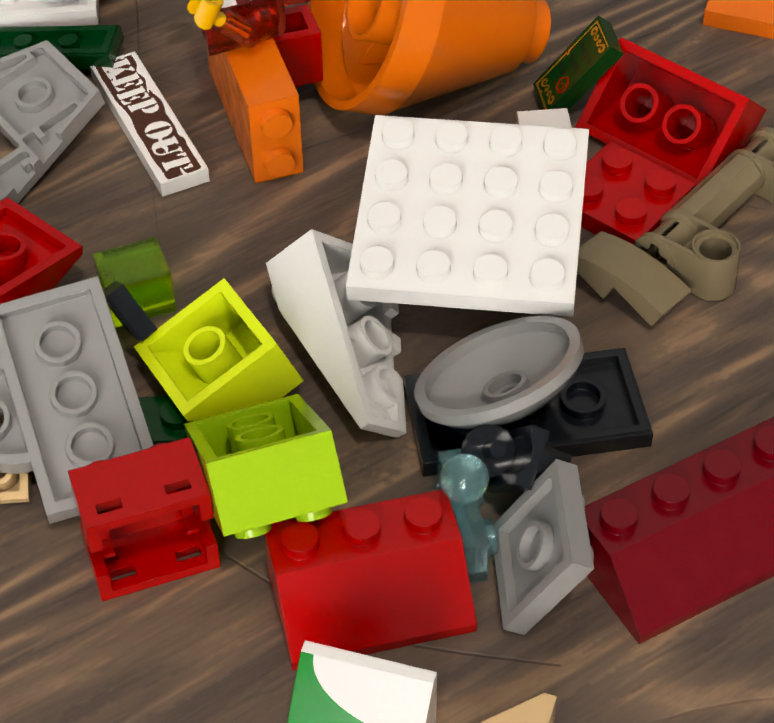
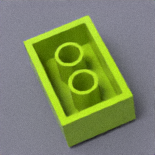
(268, 465)

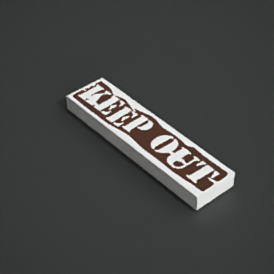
(150, 125)

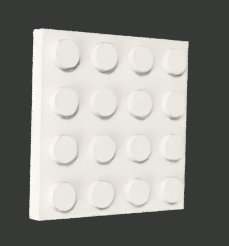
(470, 216)

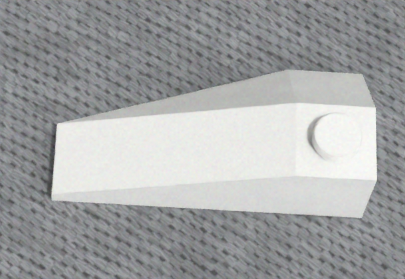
(343, 336)

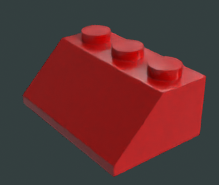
(668, 113)
(372, 576)

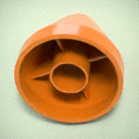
(412, 51)

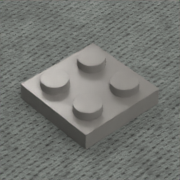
(542, 547)

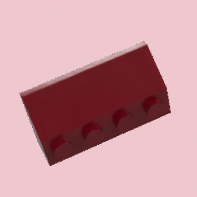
(687, 534)

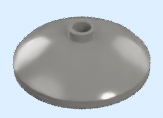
(500, 372)

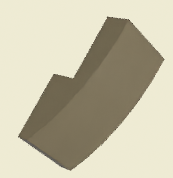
(640, 279)

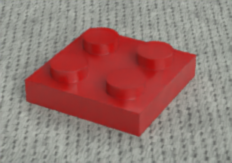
(628, 193)

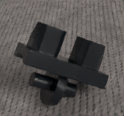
(512, 455)

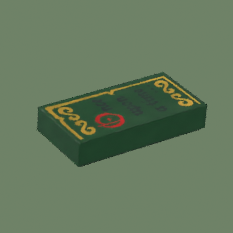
(579, 66)

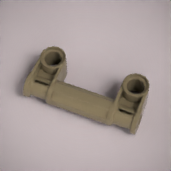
(689, 231)

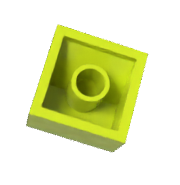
(217, 357)

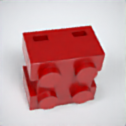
(144, 516)

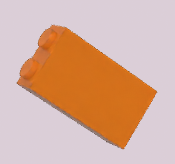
(261, 108)

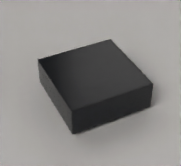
(128, 311)

